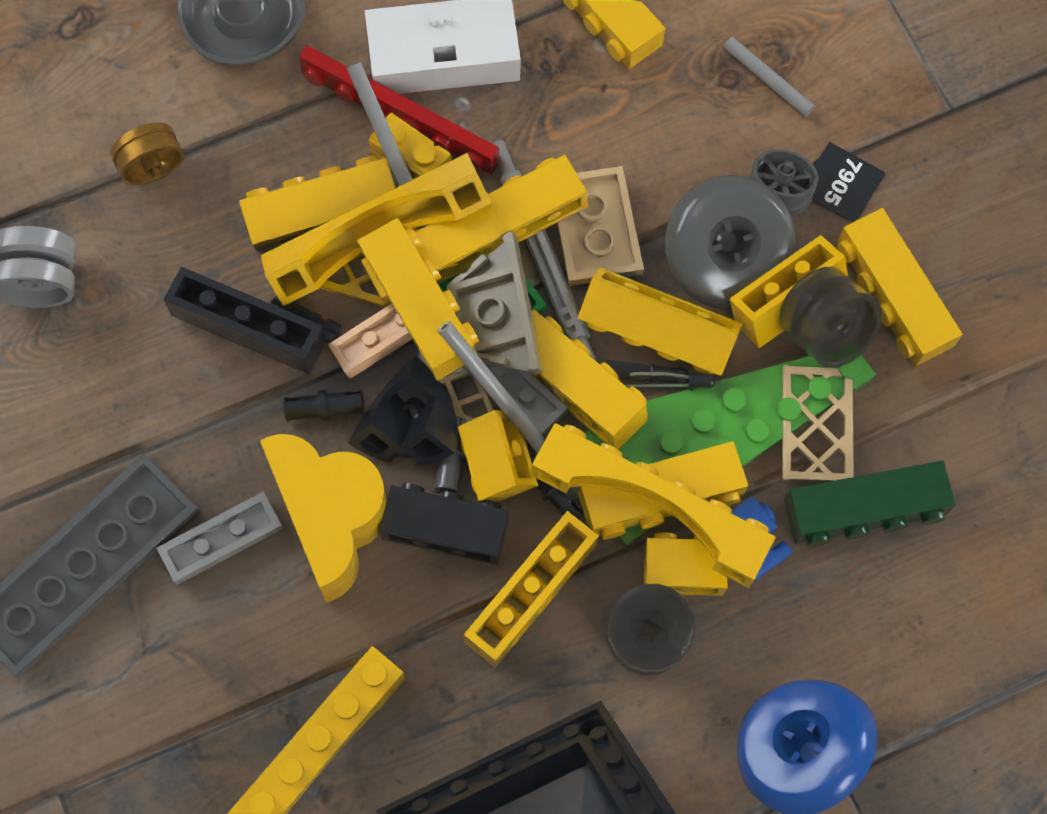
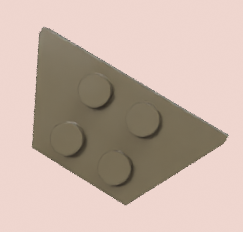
(498, 308)

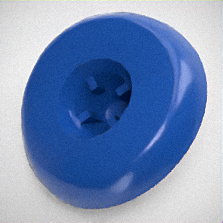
(806, 746)

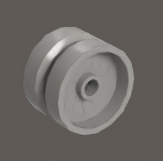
(36, 266)

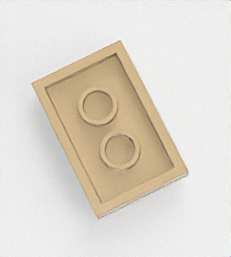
(602, 232)

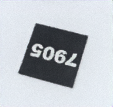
(845, 182)

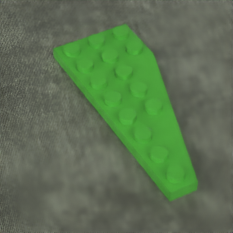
(737, 410)

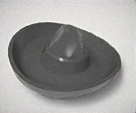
(240, 29)
(726, 237)

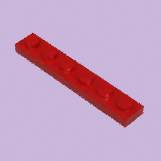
(325, 71)

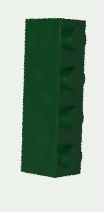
(869, 502)

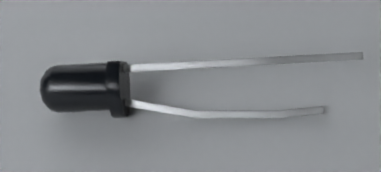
(695, 380)

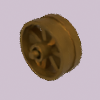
(146, 154)

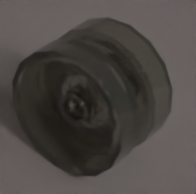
(830, 317)

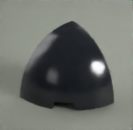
(409, 419)

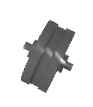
(785, 175)

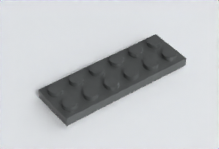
(87, 561)

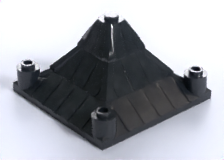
(561, 769)

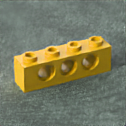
(531, 589)

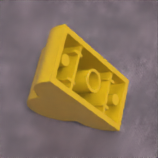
(333, 505)

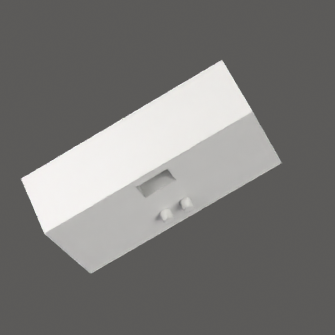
(443, 45)

